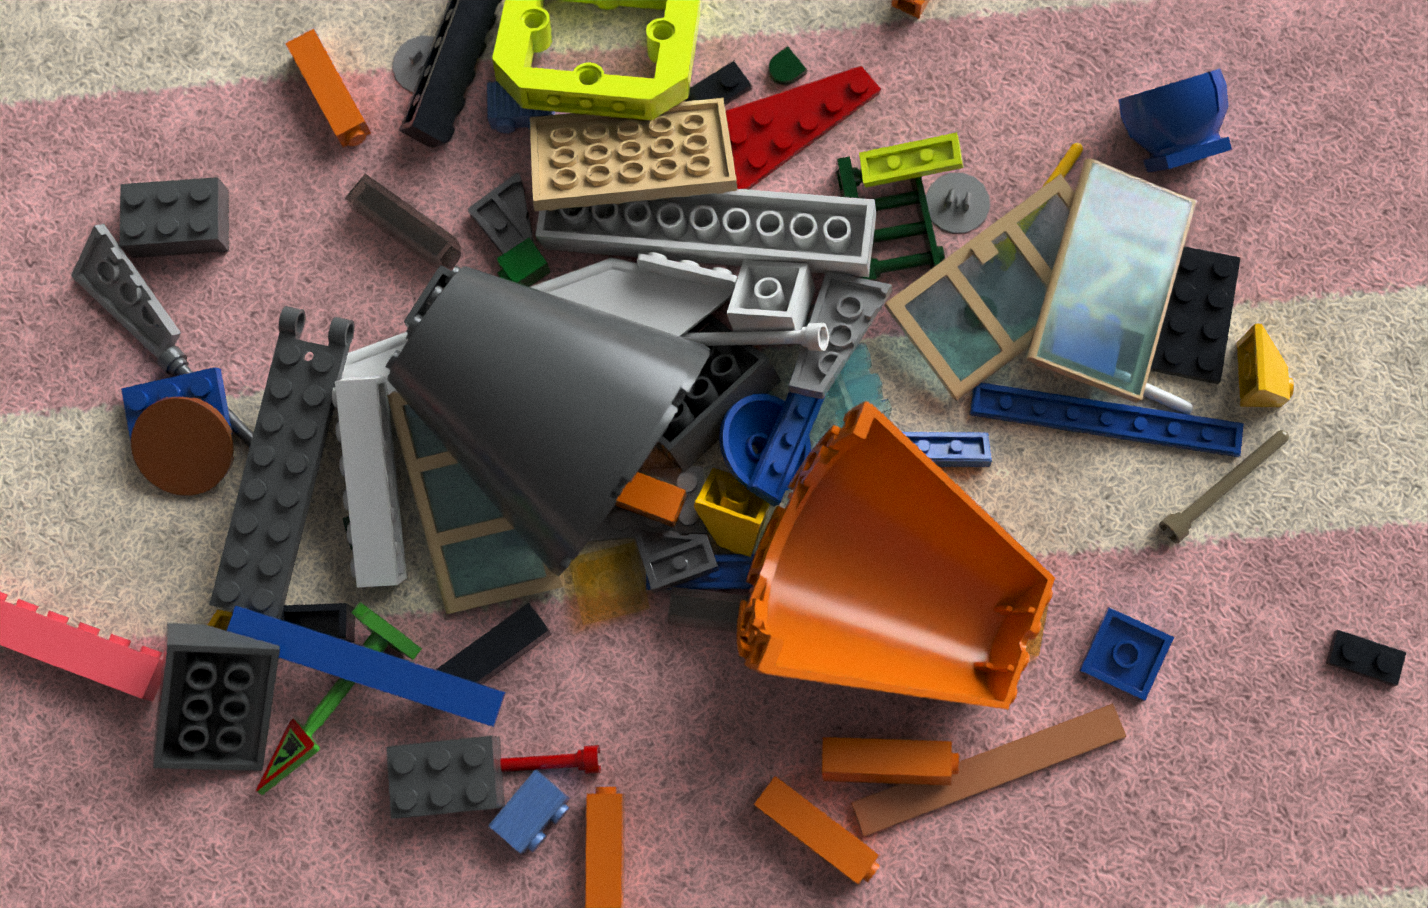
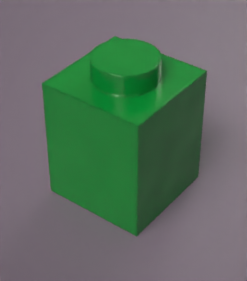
(523, 264)

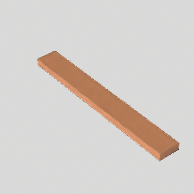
(991, 769)

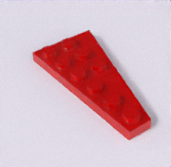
(784, 124)

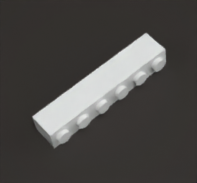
(370, 481)

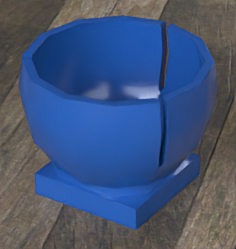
(1178, 120)

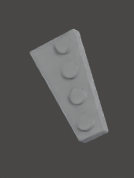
(121, 290)
(848, 310)

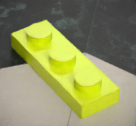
(911, 160)

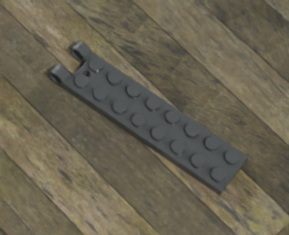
(281, 467)

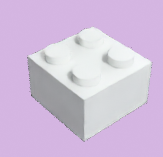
(771, 296)

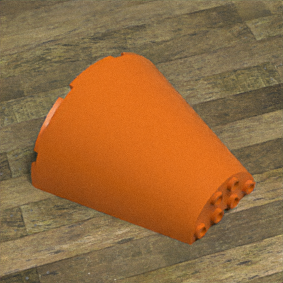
(890, 577)

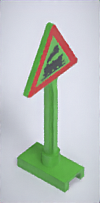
(297, 741)

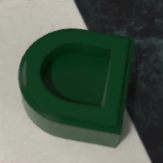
(786, 67)

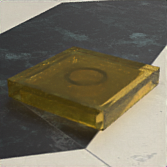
(609, 583)

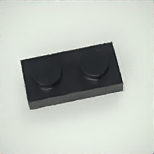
(725, 83)
(1366, 658)

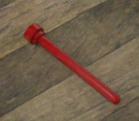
(584, 759)

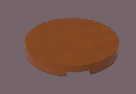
(182, 445)

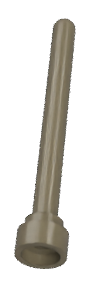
(1181, 522)

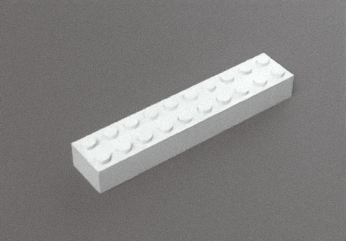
(723, 229)

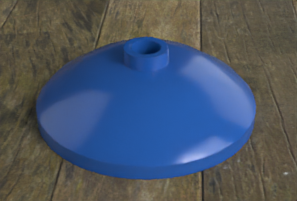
(749, 424)

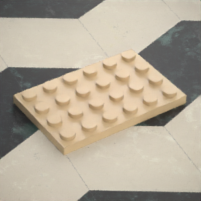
(622, 160)

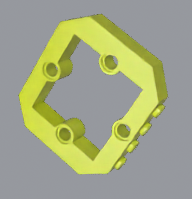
(586, 89)

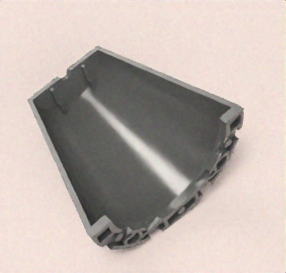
(542, 400)

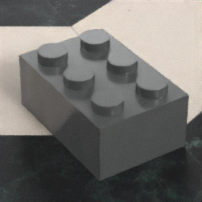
(174, 217)
(445, 777)

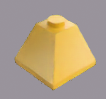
(1262, 371)
(731, 512)

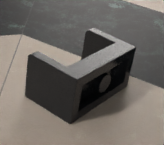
(325, 618)

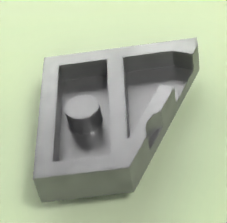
(504, 214)
(674, 557)

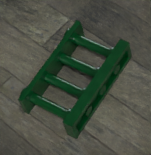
(851, 178)

